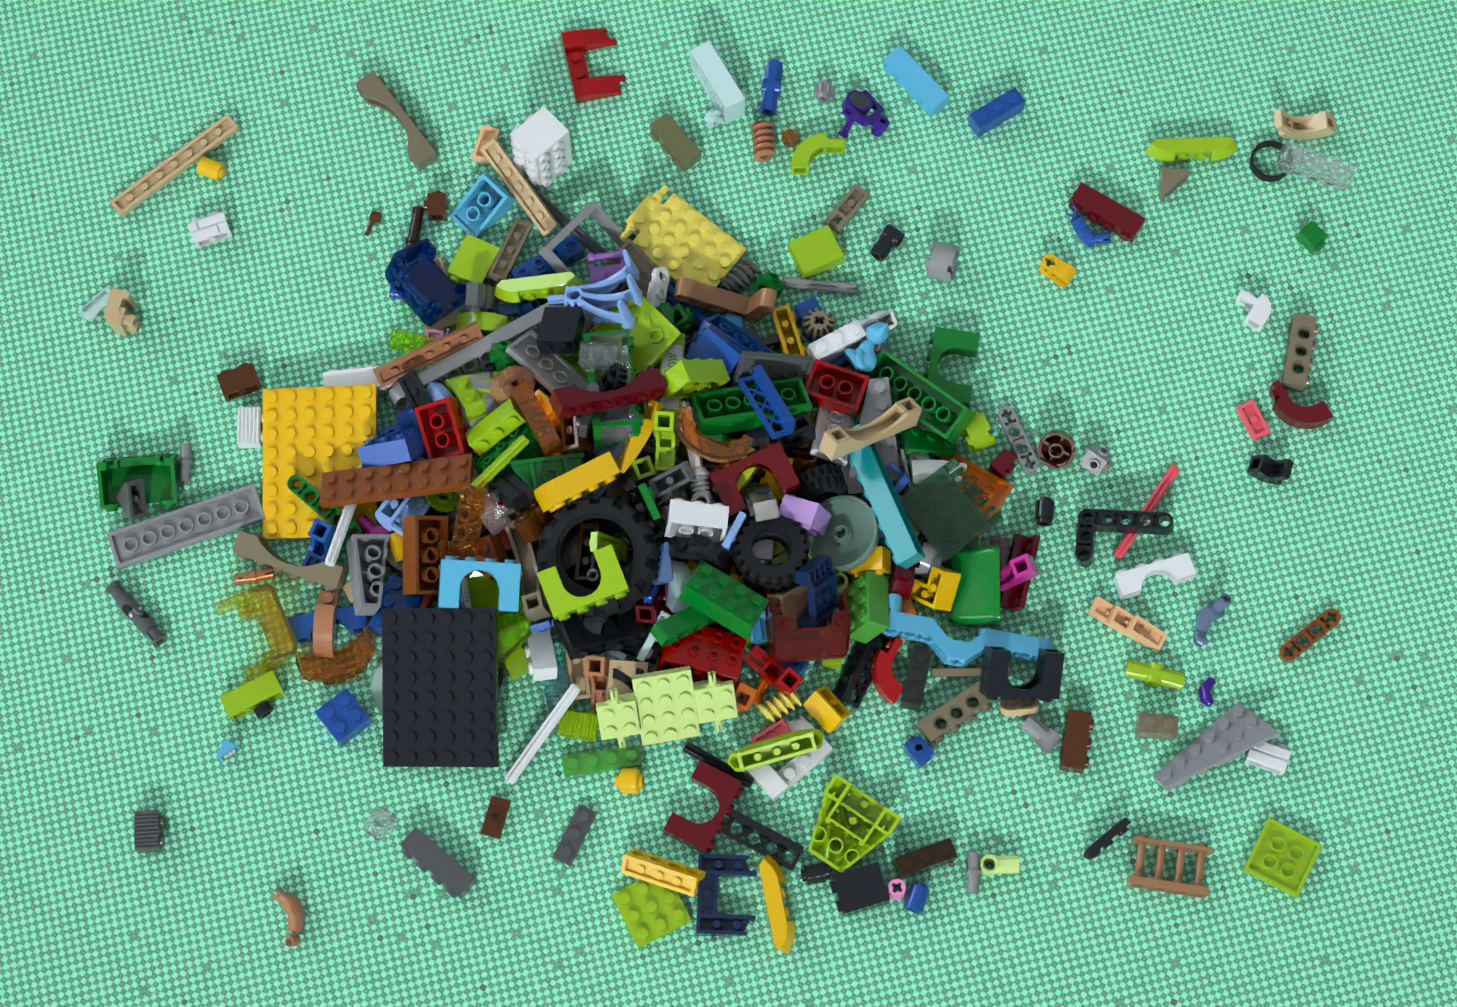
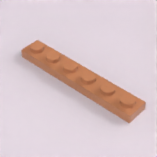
(427, 354)

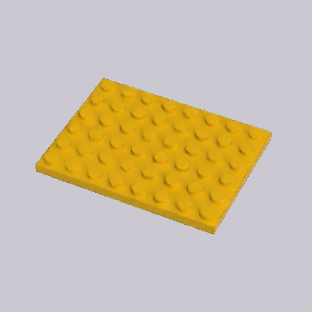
(306, 436)

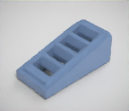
(664, 571)

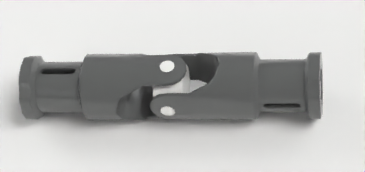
(138, 615)

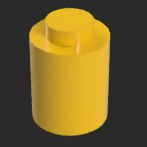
(211, 168)

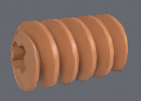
(763, 141)

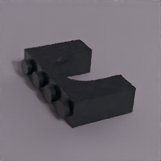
(581, 642)
(1043, 686)

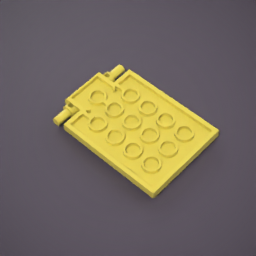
(682, 239)

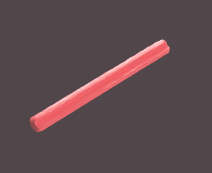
(1150, 506)

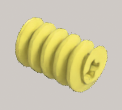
(779, 705)

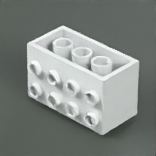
(541, 148)

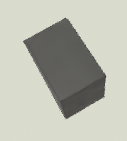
(133, 499)

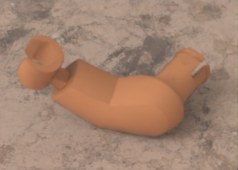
(295, 913)

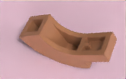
(325, 624)
(597, 669)

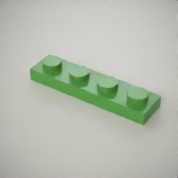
(601, 761)

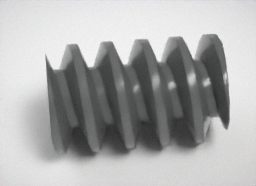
(740, 276)

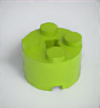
(977, 433)

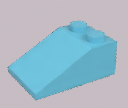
(482, 206)

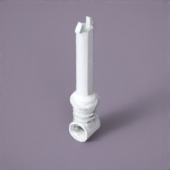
(699, 486)

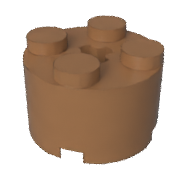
(508, 379)

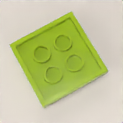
(1282, 857)
(650, 911)

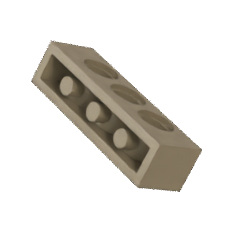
(1306, 325)
(935, 735)

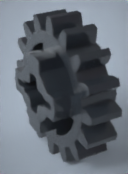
(613, 378)

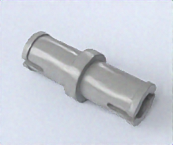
(185, 463)
(973, 872)

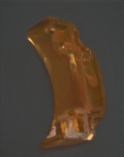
(708, 447)
(345, 664)

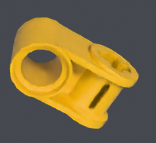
(1058, 271)

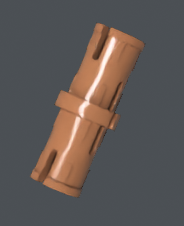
(254, 576)

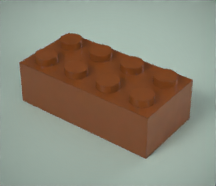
(420, 553)

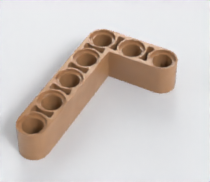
(712, 298)

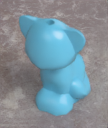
(864, 357)

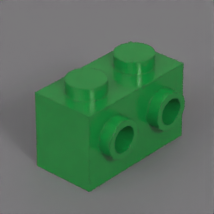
(500, 357)

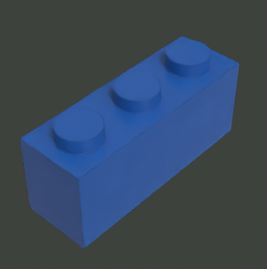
(996, 112)

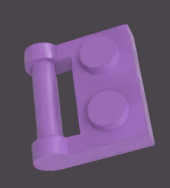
(603, 272)

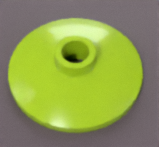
(446, 504)

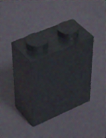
(560, 330)
(859, 889)

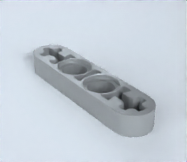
(1014, 441)

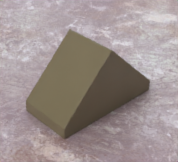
(1170, 180)

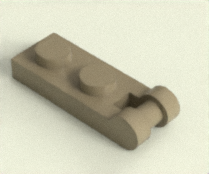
(847, 208)

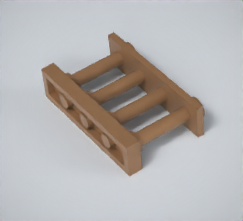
(1157, 881)

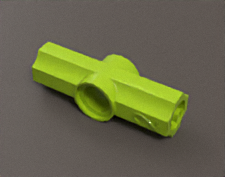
(1154, 674)

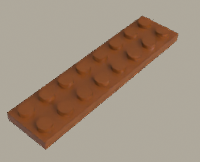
(396, 481)

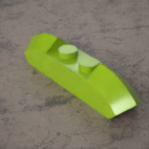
(1192, 148)
(535, 287)
(775, 749)

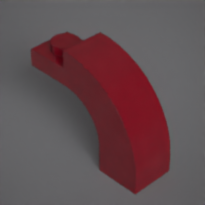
(1296, 415)

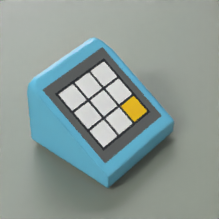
(227, 750)

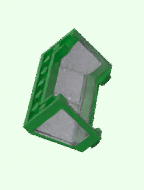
(616, 423)

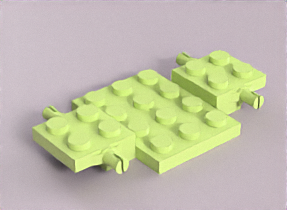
(666, 707)

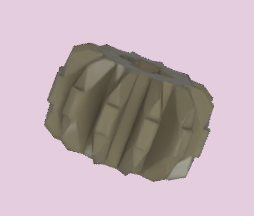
(818, 329)

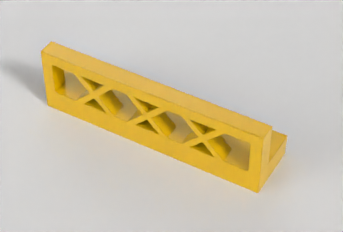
(661, 871)

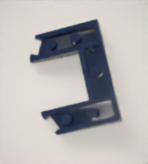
(707, 920)

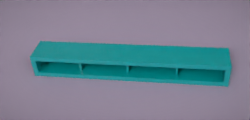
(886, 506)

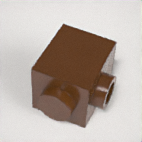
(436, 206)

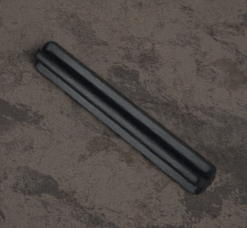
(708, 758)

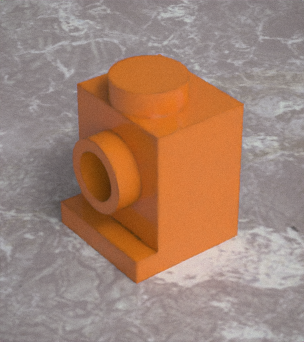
(748, 694)

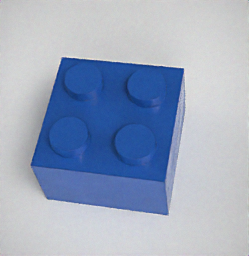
(343, 717)

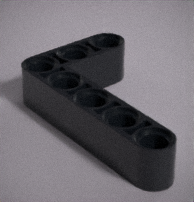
(1116, 526)

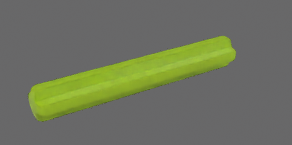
(507, 456)

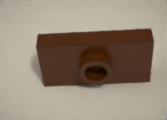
(495, 817)

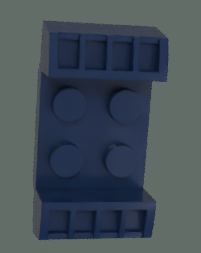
(821, 593)

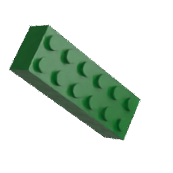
(939, 409)
(730, 411)

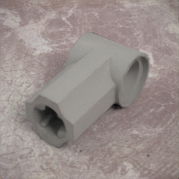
(1044, 737)

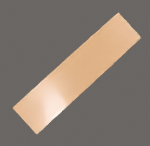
(1127, 624)

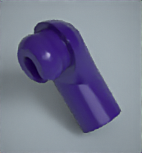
(1205, 693)

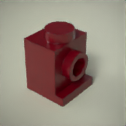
(1003, 463)

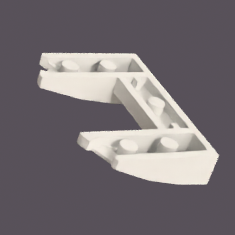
(922, 467)
(778, 783)

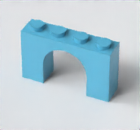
(506, 575)

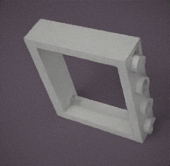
(598, 215)

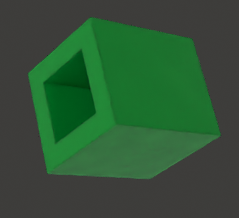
(1312, 237)

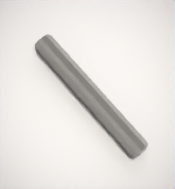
(820, 285)

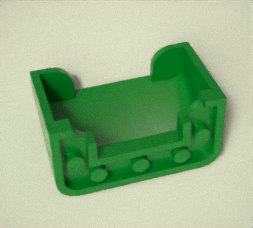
(158, 474)
(978, 589)

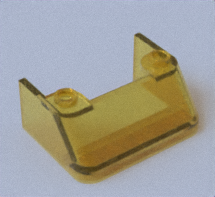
(266, 606)

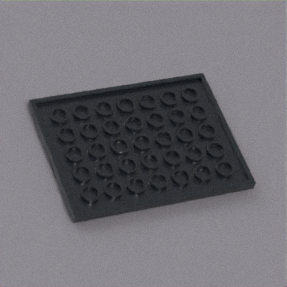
(440, 687)

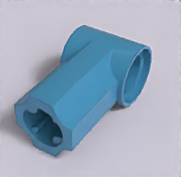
(759, 634)

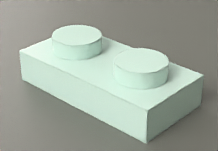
(93, 307)

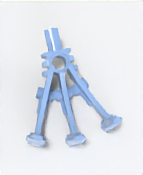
(596, 298)

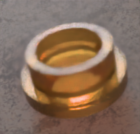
(790, 138)

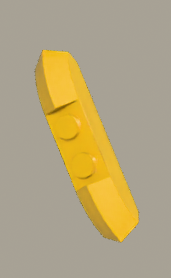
(782, 930)

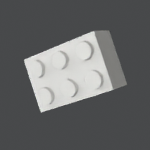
(696, 518)

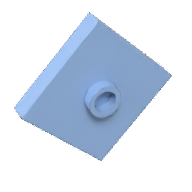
(733, 530)

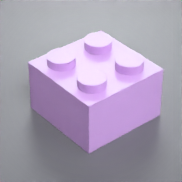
(806, 514)

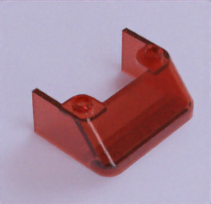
(808, 643)

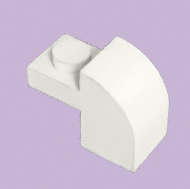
(1259, 309)

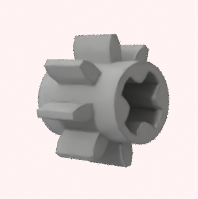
(824, 91)

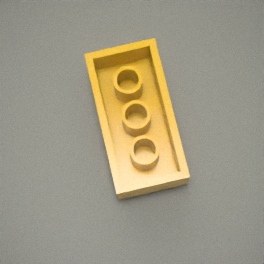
(580, 480)

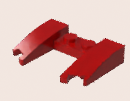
(584, 87)

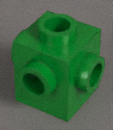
(769, 280)
(683, 318)

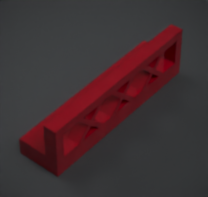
(1015, 597)

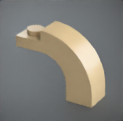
(1304, 127)

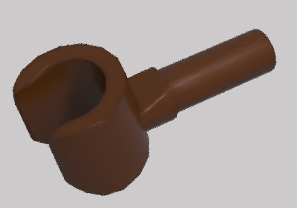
(374, 217)

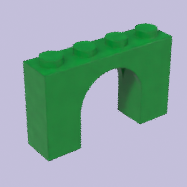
(947, 343)

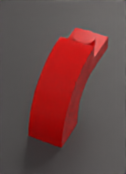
(882, 674)
(779, 677)

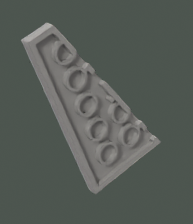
(875, 404)
(1220, 743)

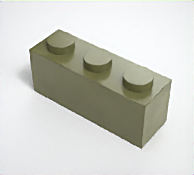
(674, 142)

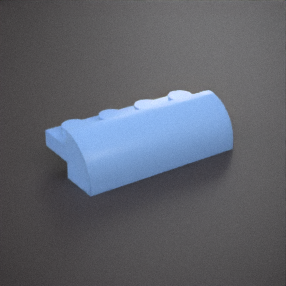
(391, 511)

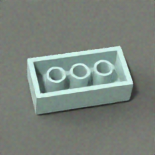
(718, 82)

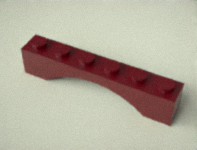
(574, 401)

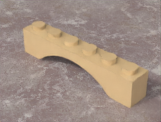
(842, 441)

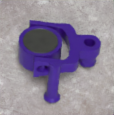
(856, 107)

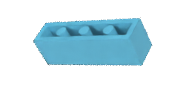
(915, 81)

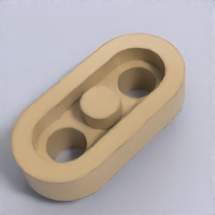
(1018, 707)

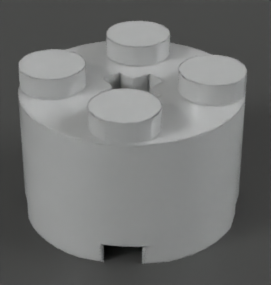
(943, 261)
(932, 558)

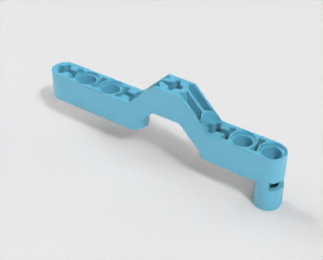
(953, 651)

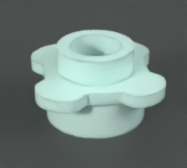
(713, 118)

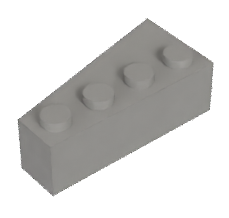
(367, 568)

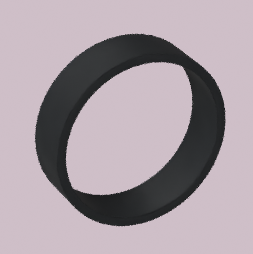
(1256, 172)

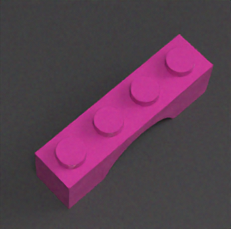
(1018, 571)

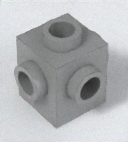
(1096, 460)

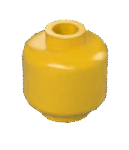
(629, 781)

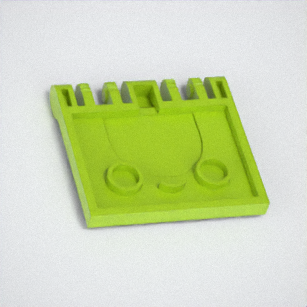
(651, 334)

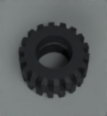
(822, 483)

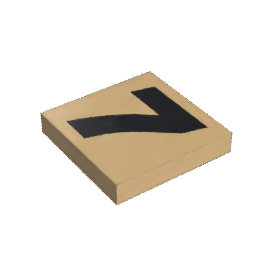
(620, 675)

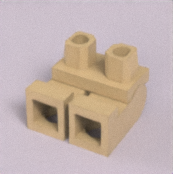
(118, 315)

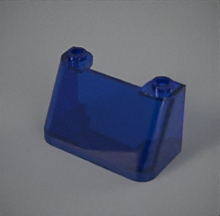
(423, 283)

